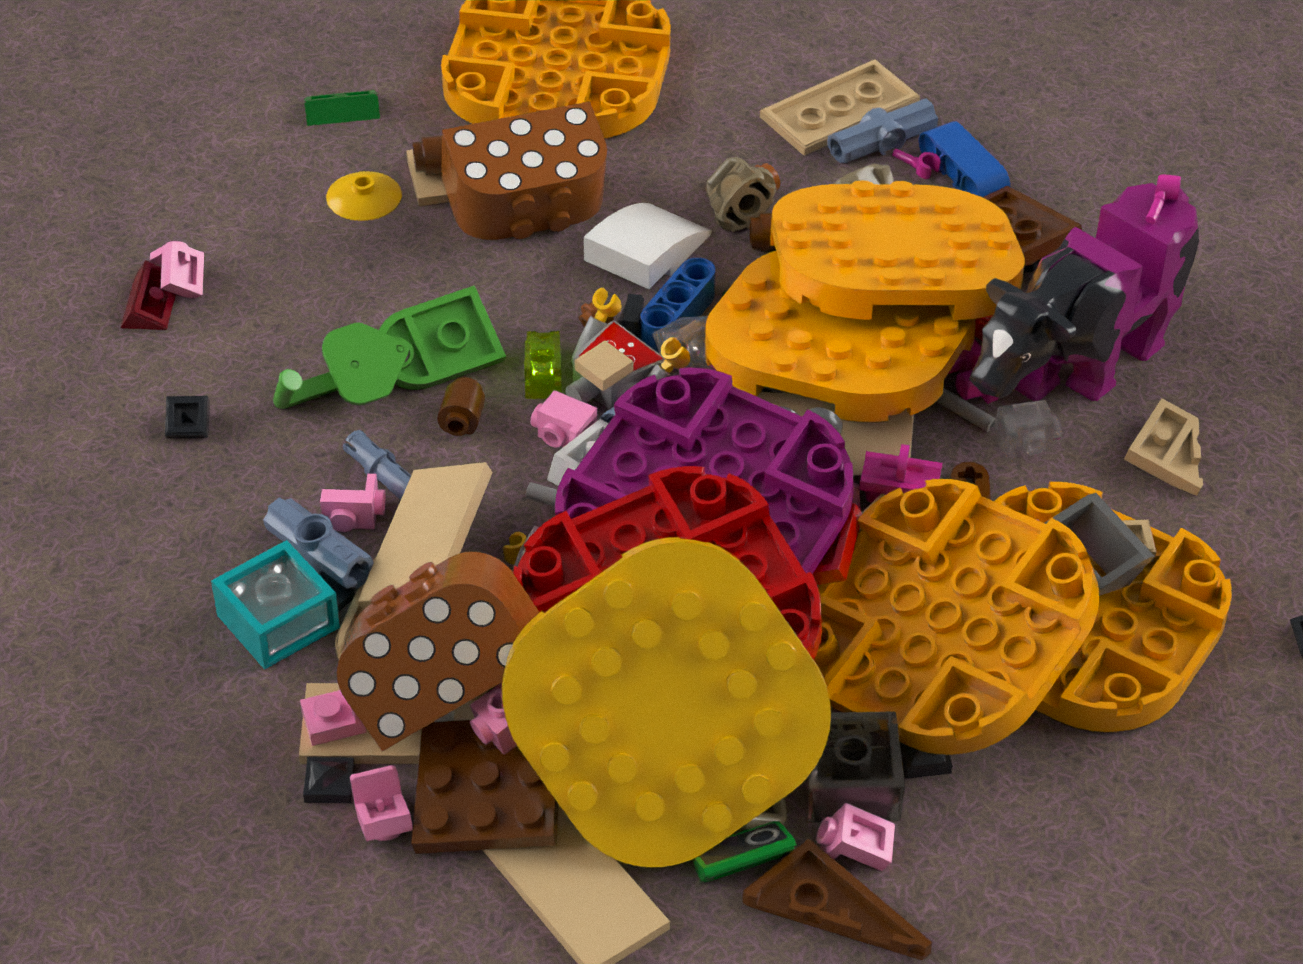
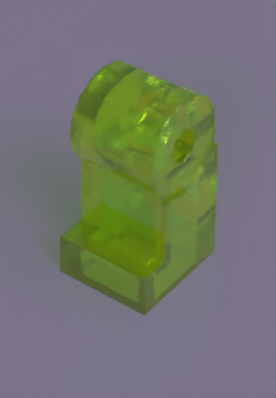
(542, 364)

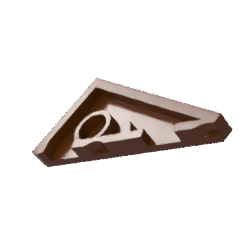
(824, 895)

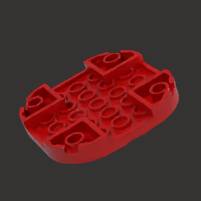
(675, 504)

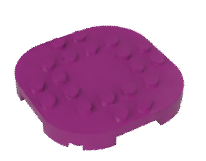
(713, 425)

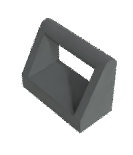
(1106, 541)

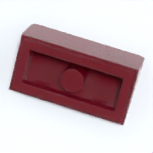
(148, 304)

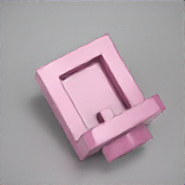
(354, 507)
(380, 804)

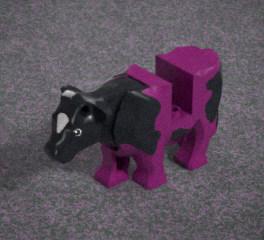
(1091, 301)

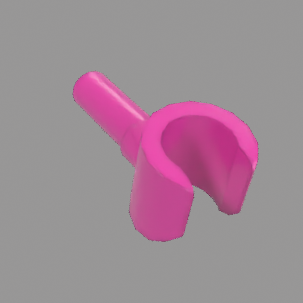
(923, 164)
(1166, 189)

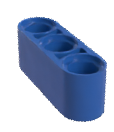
(964, 159)
(683, 295)

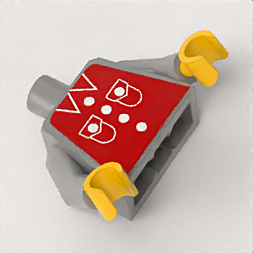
(645, 359)

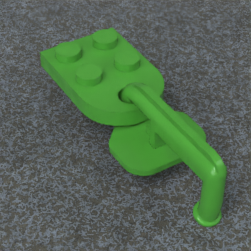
(439, 337)

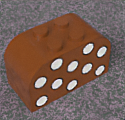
(525, 172)
(432, 644)

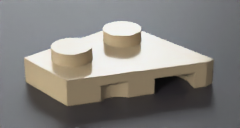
(1169, 447)

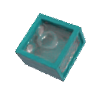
(275, 604)

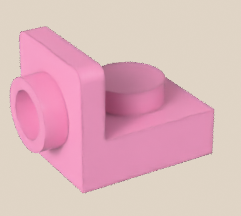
(180, 269)
(330, 718)
(857, 836)

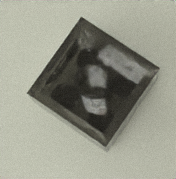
(858, 768)

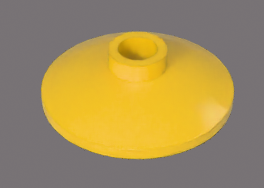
(364, 196)

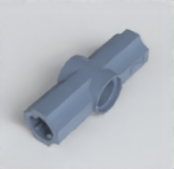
(882, 131)
(318, 542)

